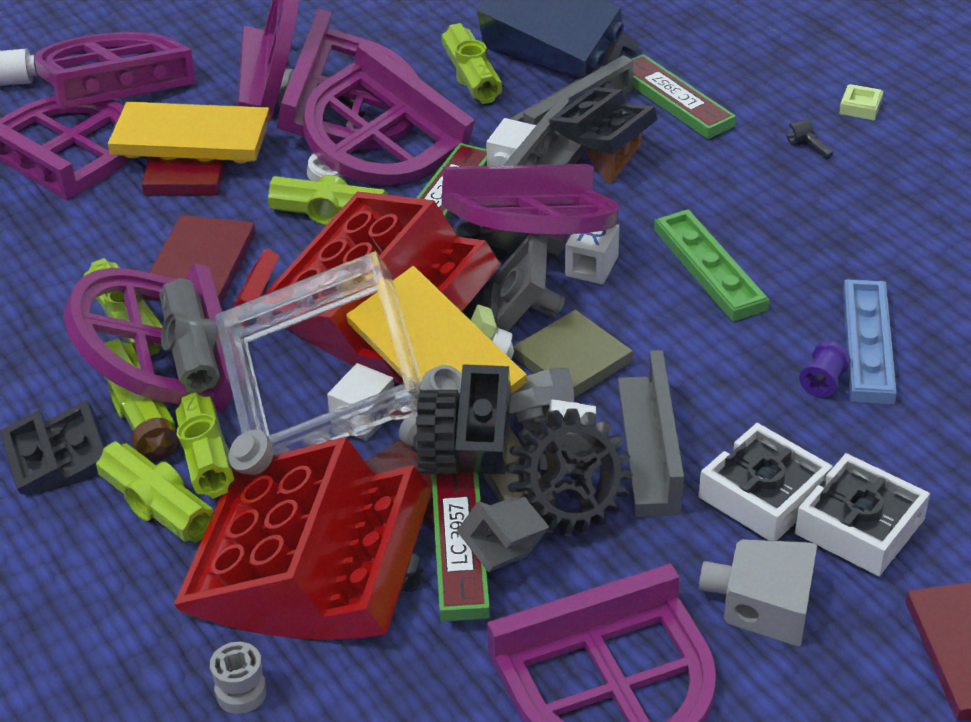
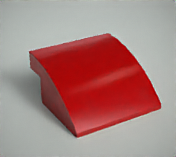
(404, 235)
(308, 546)

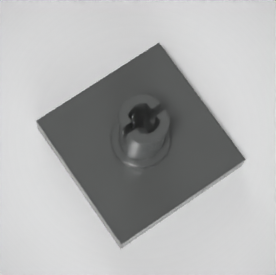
(522, 285)

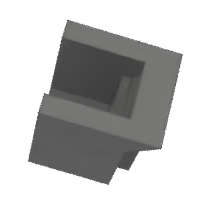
(502, 531)

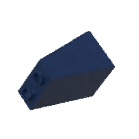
(552, 33)

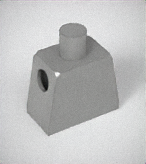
(765, 587)

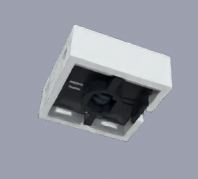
(762, 481)
(862, 514)

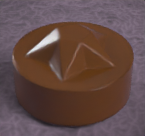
(155, 439)

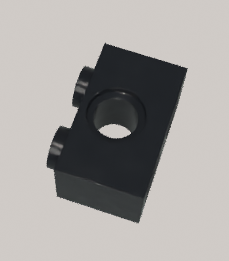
(483, 419)

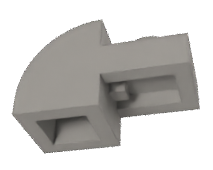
(535, 396)

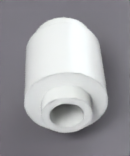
(17, 67)

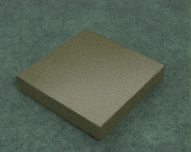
(576, 345)

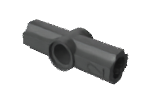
(189, 336)

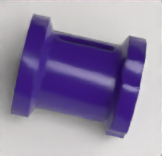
(821, 375)

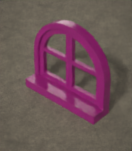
(265, 56)
(114, 75)
(308, 76)
(408, 99)
(42, 162)
(529, 198)
(82, 329)
(587, 622)

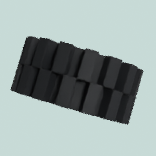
(437, 431)

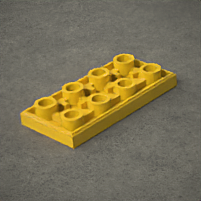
(189, 131)
(435, 329)

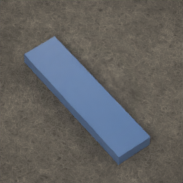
(869, 342)

